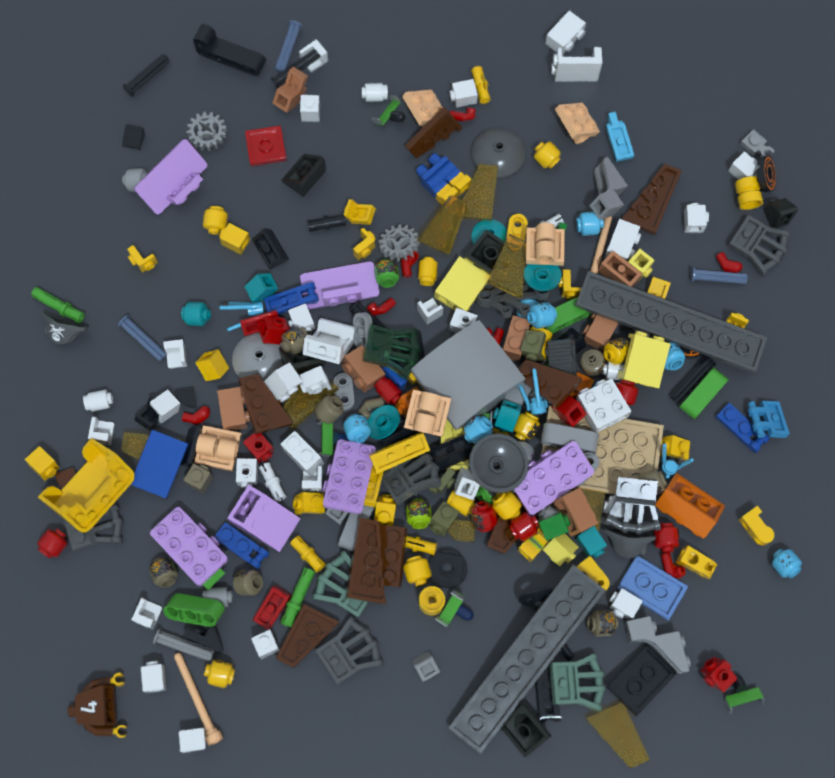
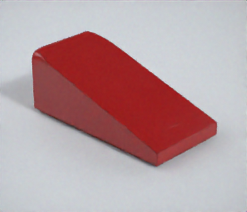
(272, 607)

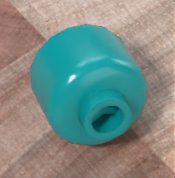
(195, 313)

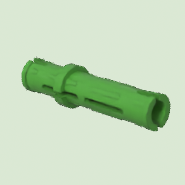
(64, 308)
(296, 600)

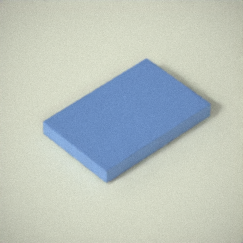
(653, 586)

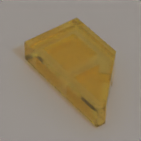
(462, 531)

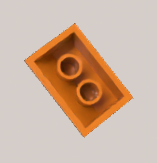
(690, 506)

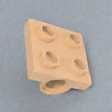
(422, 105)
(577, 121)
(545, 245)
(427, 413)
(217, 448)

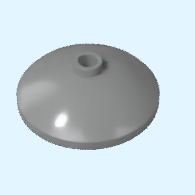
(245, 360)

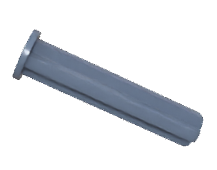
(288, 44)
(718, 276)
(142, 338)

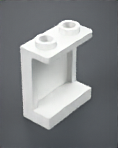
(577, 67)
(329, 341)

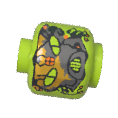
(418, 513)

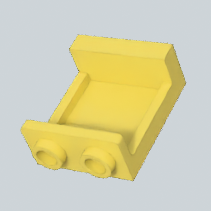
(461, 285)
(645, 360)

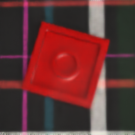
(265, 145)

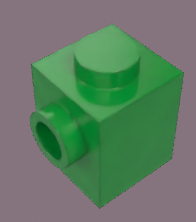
(554, 525)

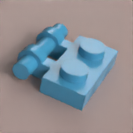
(773, 418)

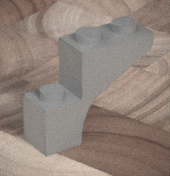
(609, 186)
(668, 645)

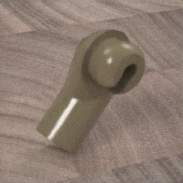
(368, 405)

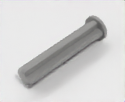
(183, 645)

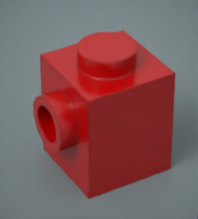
(272, 329)
(570, 411)
(259, 447)

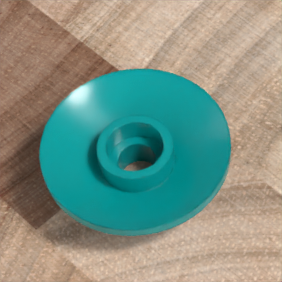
(493, 226)
(550, 273)
(383, 421)

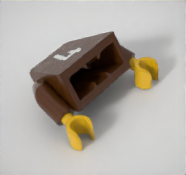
(96, 707)

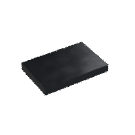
(641, 680)

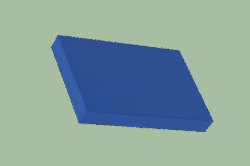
(159, 464)

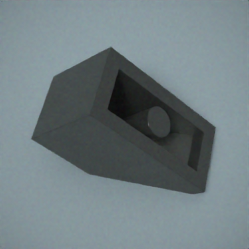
(779, 212)

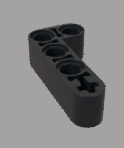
(227, 53)

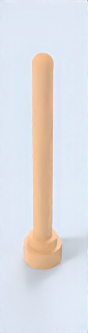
(600, 246)
(212, 733)

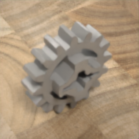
(206, 132)
(399, 242)

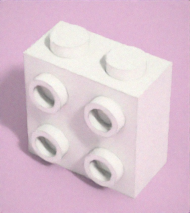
(603, 405)

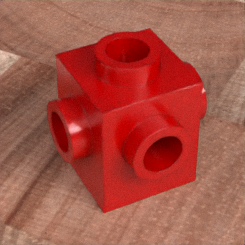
(718, 674)

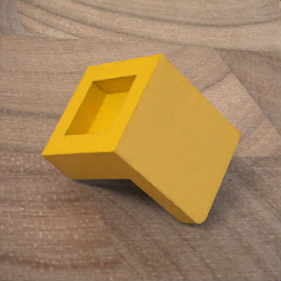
(212, 365)

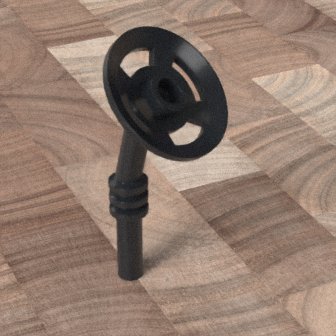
(538, 597)

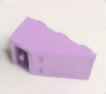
(263, 518)

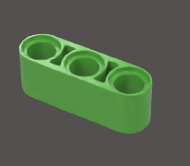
(567, 315)
(704, 393)
(194, 610)

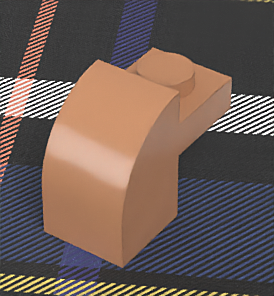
(290, 93)

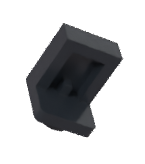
(147, 416)

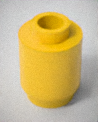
(427, 271)
(461, 503)

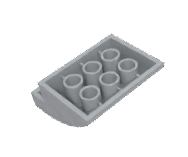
(470, 372)

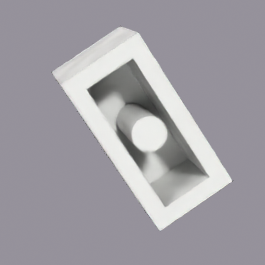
(566, 33)
(623, 239)
(283, 382)
(302, 454)

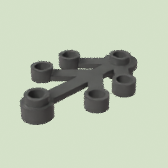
(492, 299)

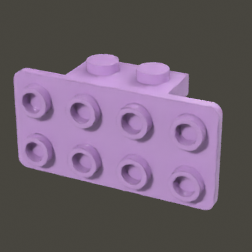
(172, 178)
(342, 284)
(553, 476)
(348, 477)
(189, 546)

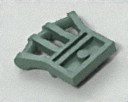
(353, 606)
(566, 683)

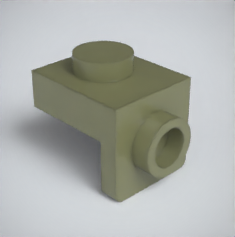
(533, 345)
(446, 482)
(443, 519)

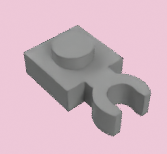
(755, 144)

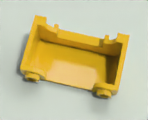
(91, 489)

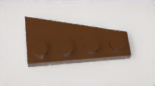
(366, 572)

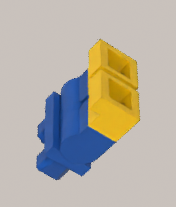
(443, 178)

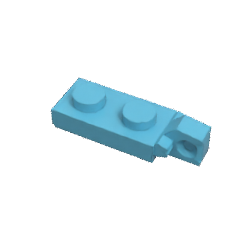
(618, 138)

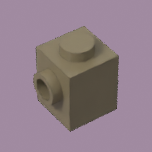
(198, 478)

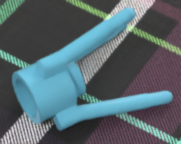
(254, 309)
(538, 405)
(670, 467)

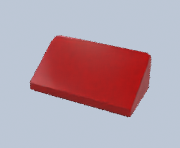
(253, 324)

